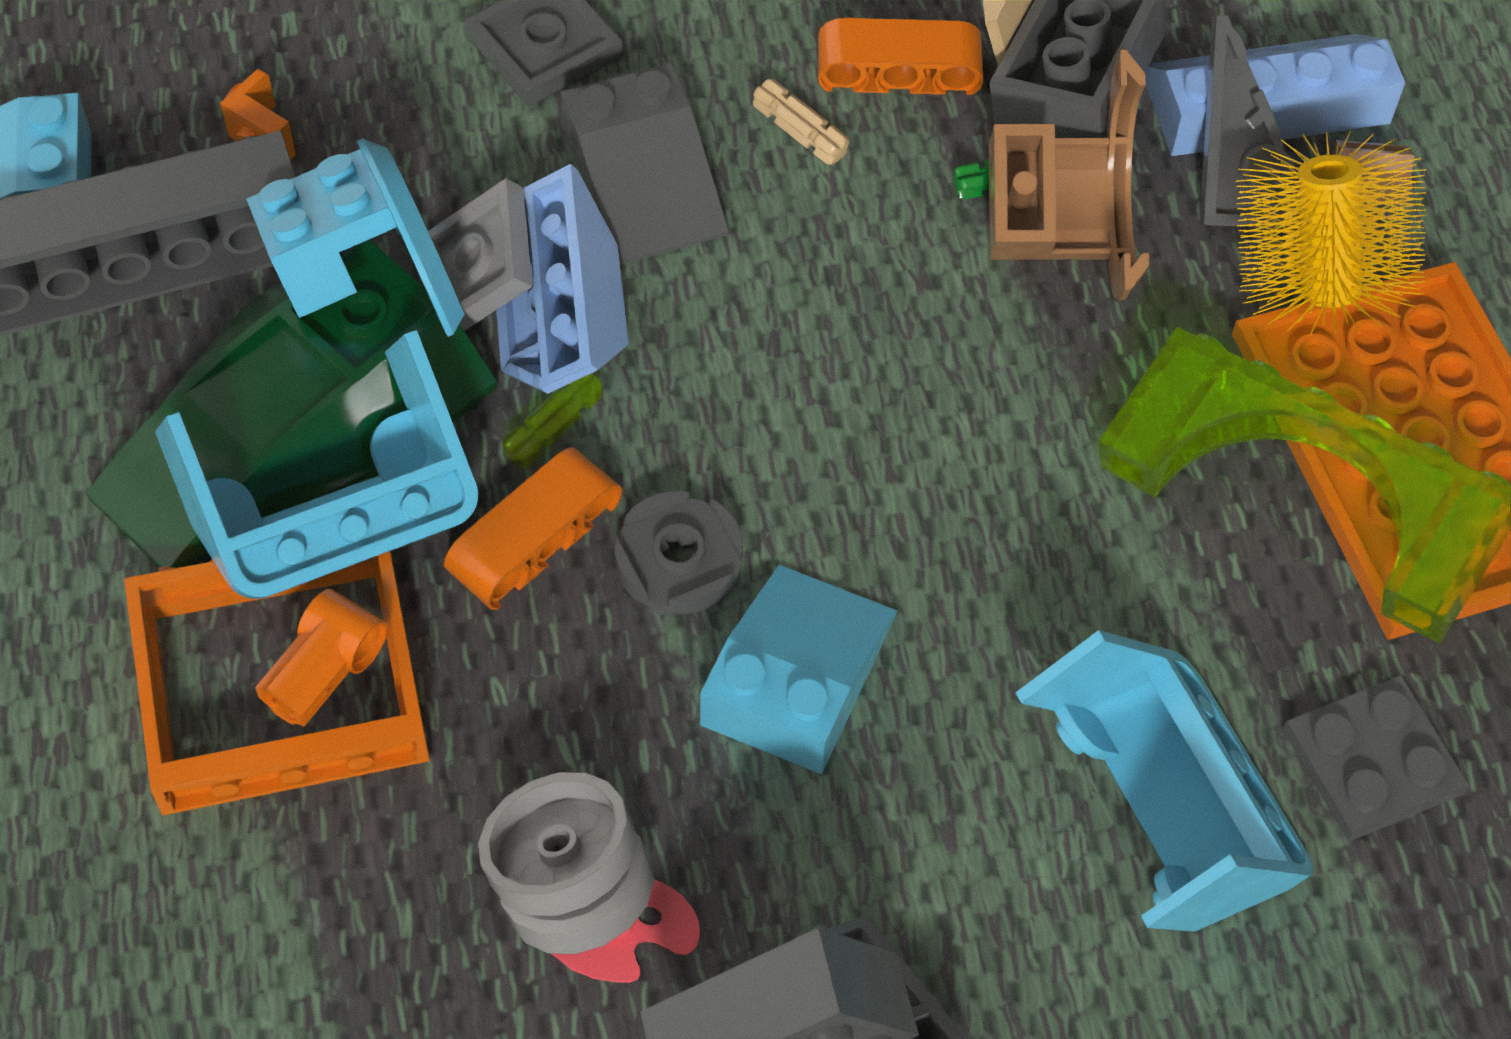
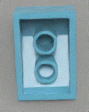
(43, 143)
(794, 668)

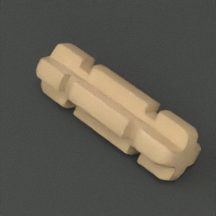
(801, 121)

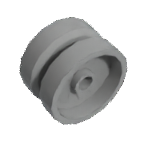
(566, 862)

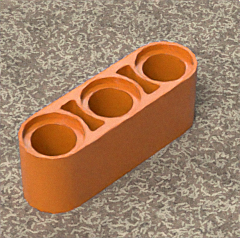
(900, 55)
(530, 525)

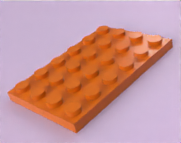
(1429, 376)

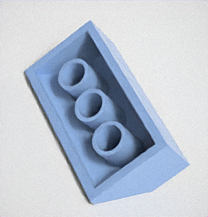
(1308, 86)

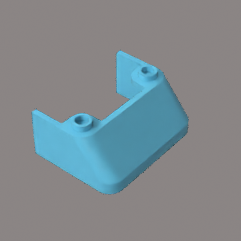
(418, 493)
(1180, 773)

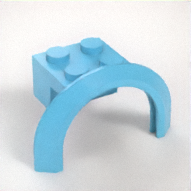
(335, 208)

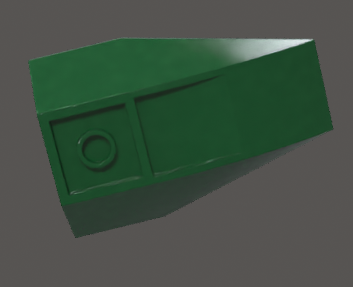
(287, 404)

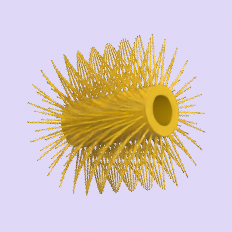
(1331, 231)

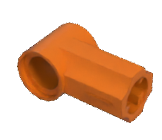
(330, 643)

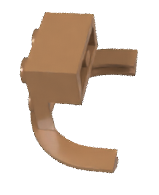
(1070, 193)

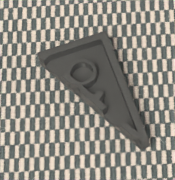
(1236, 128)

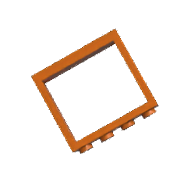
(278, 763)

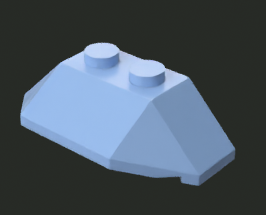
(576, 308)

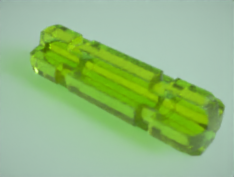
(551, 420)

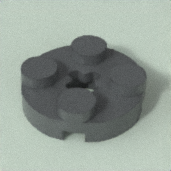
(672, 585)

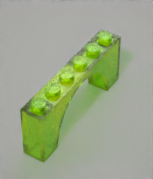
(1209, 398)

